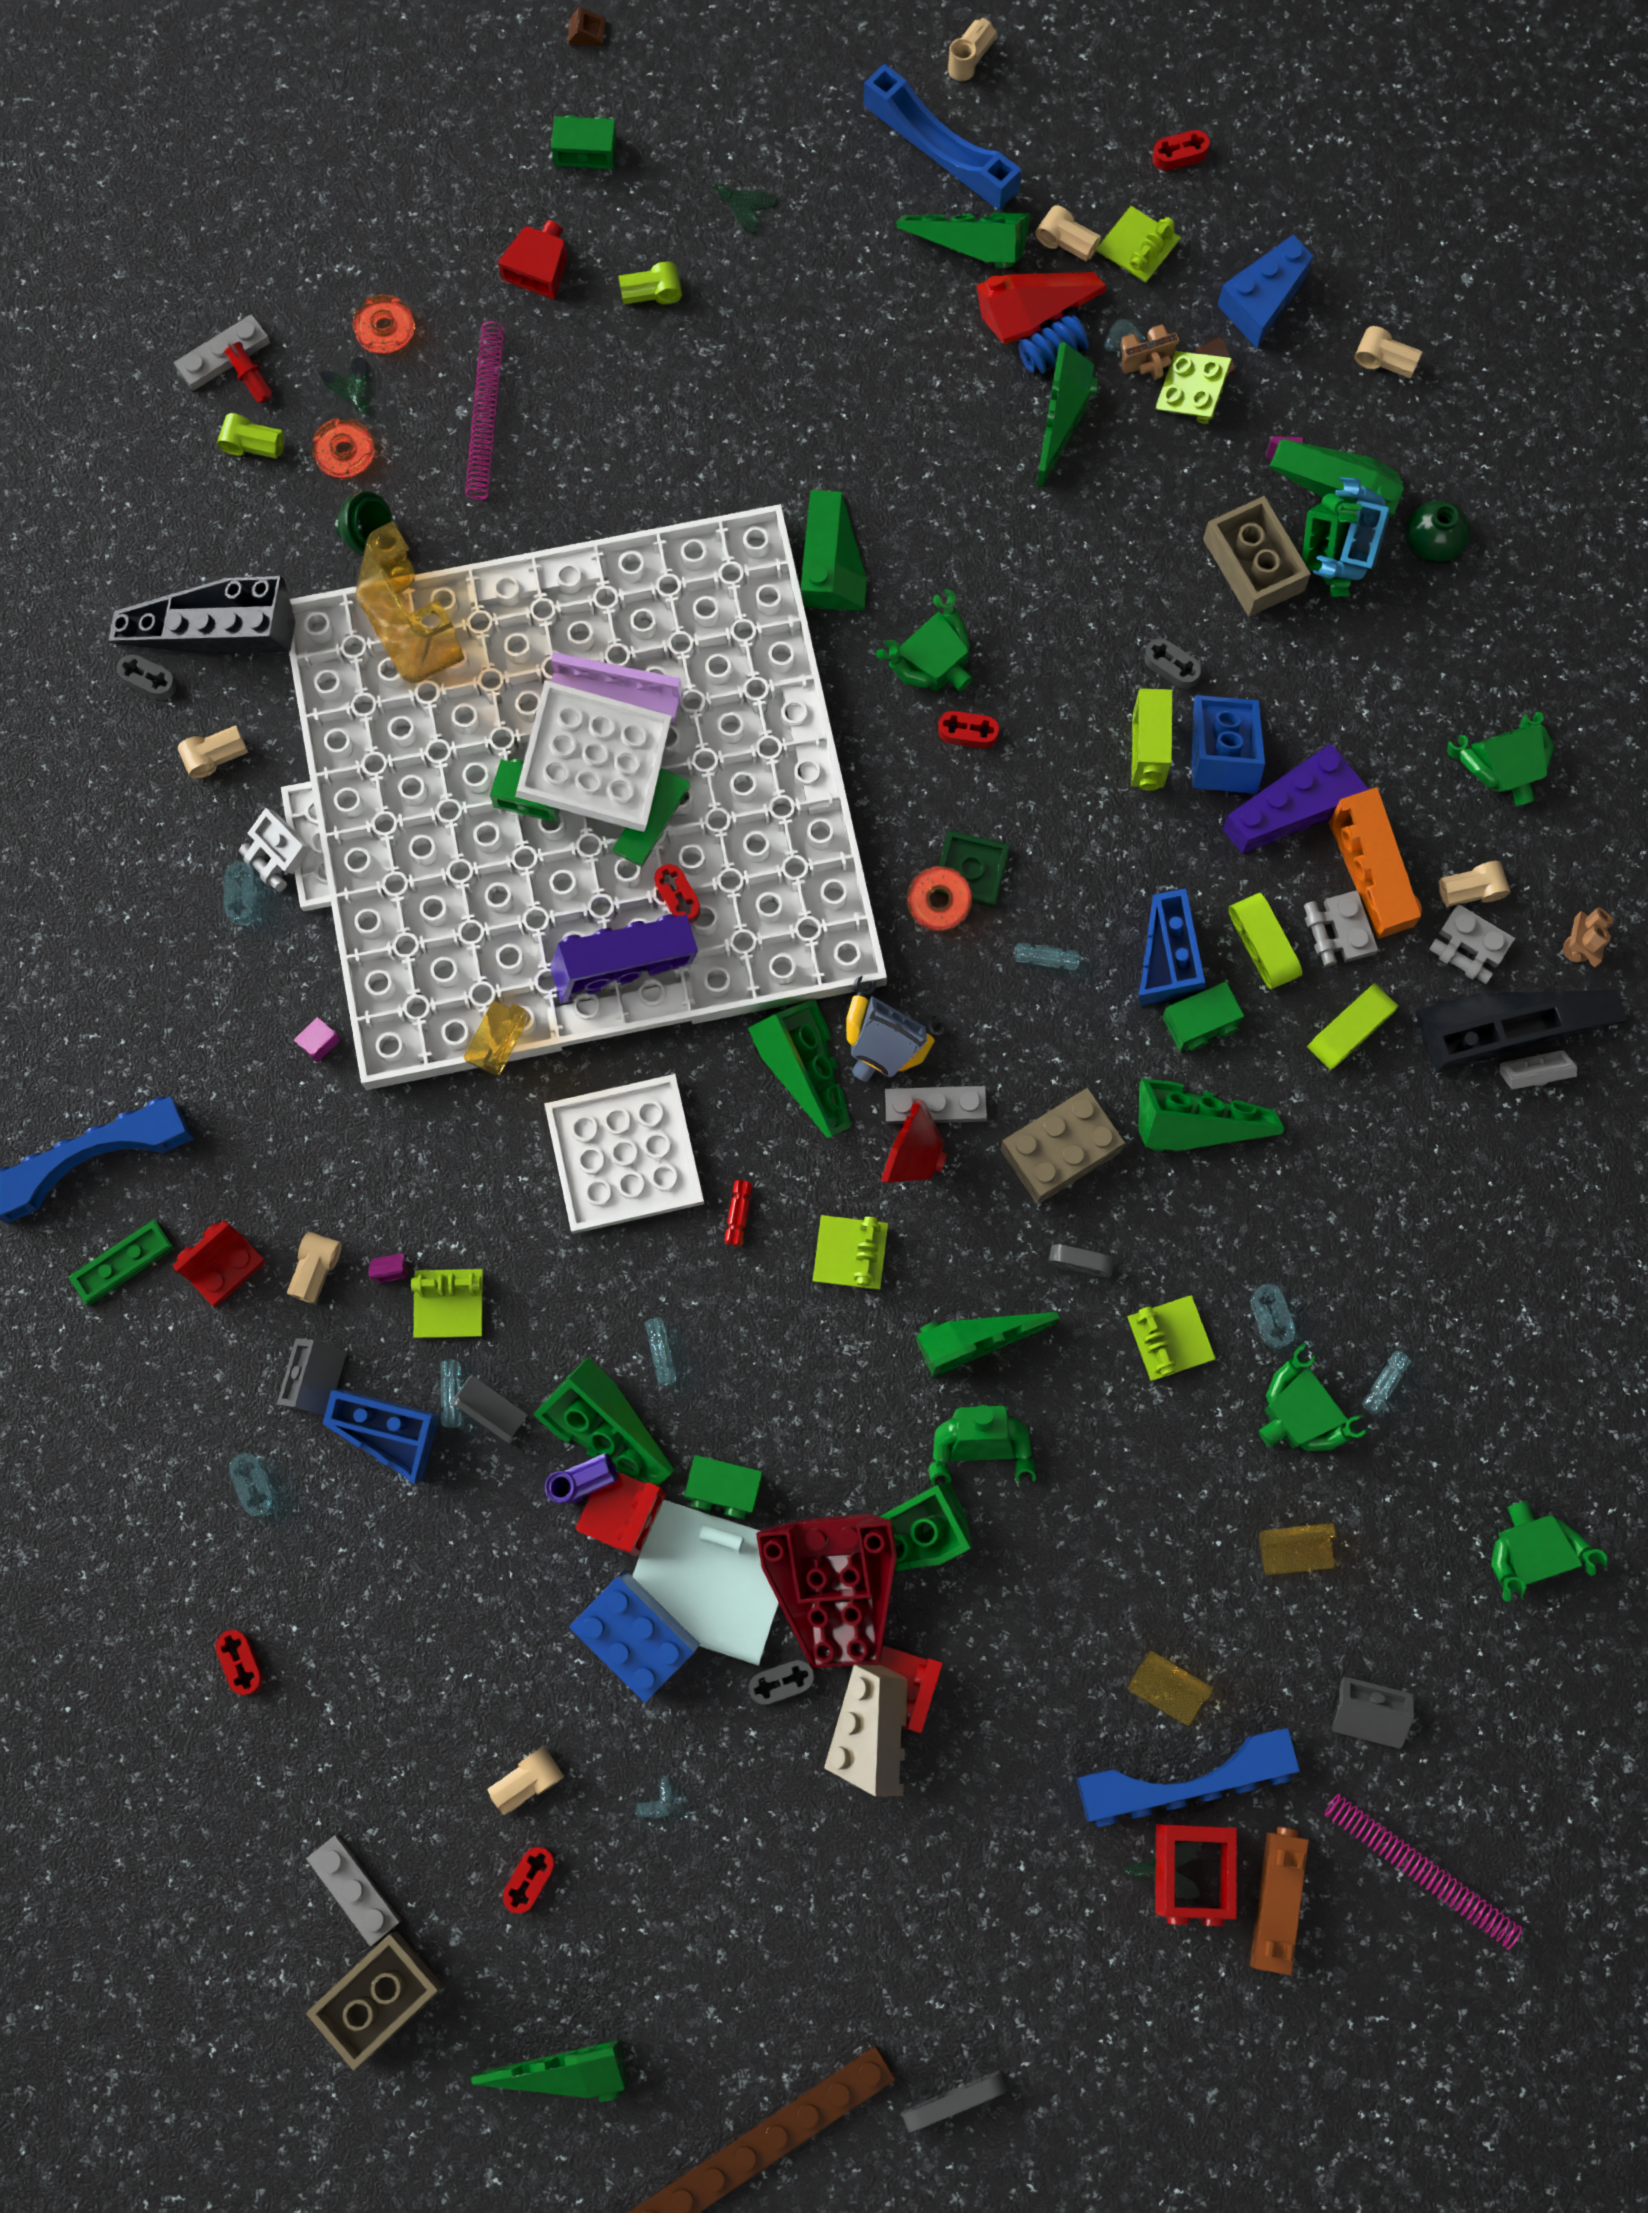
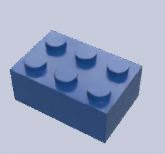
(634, 1636)

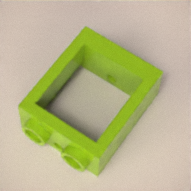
(1151, 738)

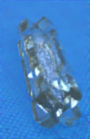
(1047, 956)
(660, 1351)
(1386, 1382)
(449, 1388)

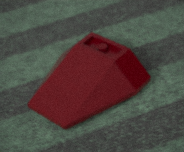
(833, 1584)

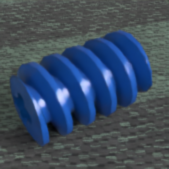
(1045, 345)

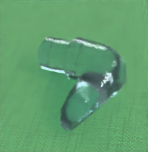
(1116, 333)
(659, 1808)

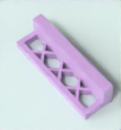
(619, 683)

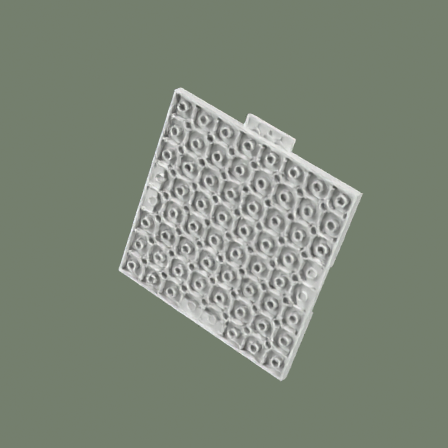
(467, 901)

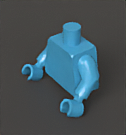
(1363, 539)

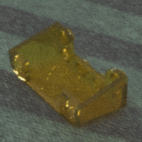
(411, 646)

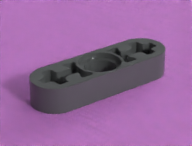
(954, 2101)

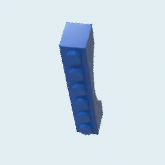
(980, 169)
(153, 1128)
(1258, 1759)

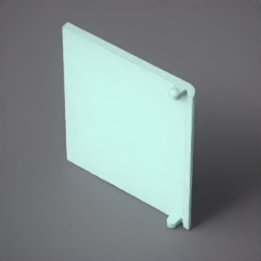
(709, 1580)

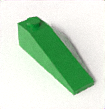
(991, 239)
(598, 1417)

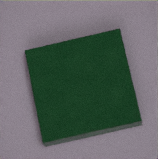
(979, 862)

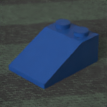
(1227, 744)

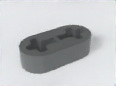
(1172, 663)
(150, 671)
(1081, 1260)
(784, 1691)

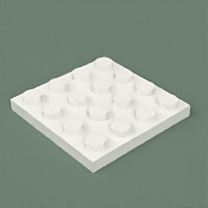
(593, 756)
(624, 1154)

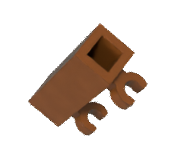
(1279, 1901)

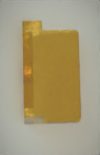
(496, 1037)
(1297, 1549)
(1169, 1688)

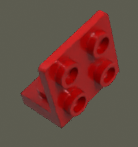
(219, 1262)
(622, 1514)
(921, 1683)

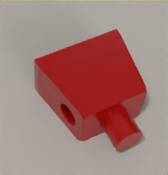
(536, 260)

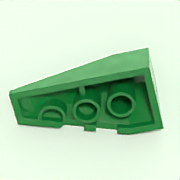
(1068, 403)
(1321, 468)
(831, 559)
(798, 1055)
(1188, 1121)
(965, 1340)
(929, 1528)
(575, 2073)

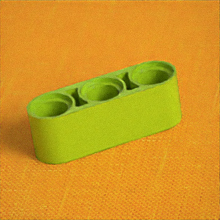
(1265, 941)
(1352, 1026)

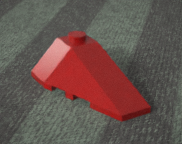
(1021, 302)
(916, 1149)

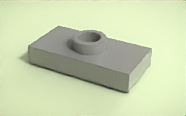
(1538, 1069)

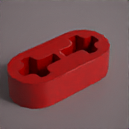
(1181, 151)
(968, 729)
(683, 890)
(231, 1664)
(521, 1875)

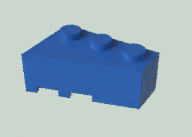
(1265, 288)
(1172, 955)
(386, 1430)

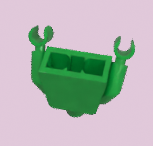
(1326, 535)
(934, 651)
(1509, 758)
(1304, 1410)
(981, 1435)
(1538, 1551)

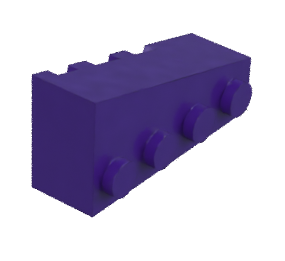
(1294, 801)
(621, 955)

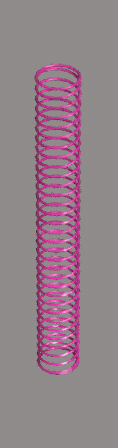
(481, 413)
(1427, 1874)

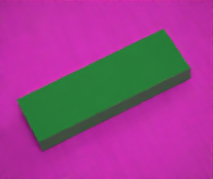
(668, 795)
(121, 1262)

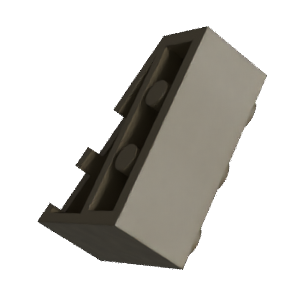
(869, 1731)

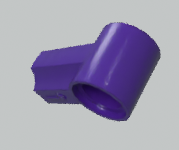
(583, 1479)

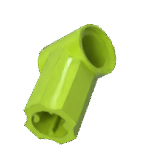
(658, 284)
(242, 436)

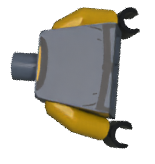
(884, 1037)

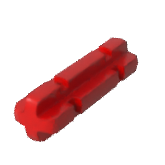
(738, 1213)

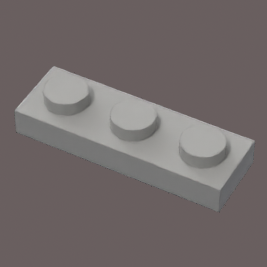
(209, 358)
(943, 1103)
(353, 1890)

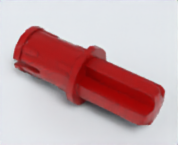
(248, 373)

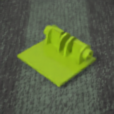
(1139, 243)
(1194, 385)
(850, 1252)
(447, 1303)
(1171, 1337)

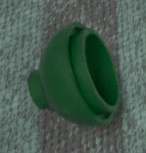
(360, 517)
(1435, 539)

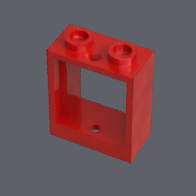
(1165, 1873)

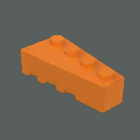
(1375, 862)

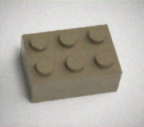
(1256, 556)
(1062, 1146)
(374, 2000)

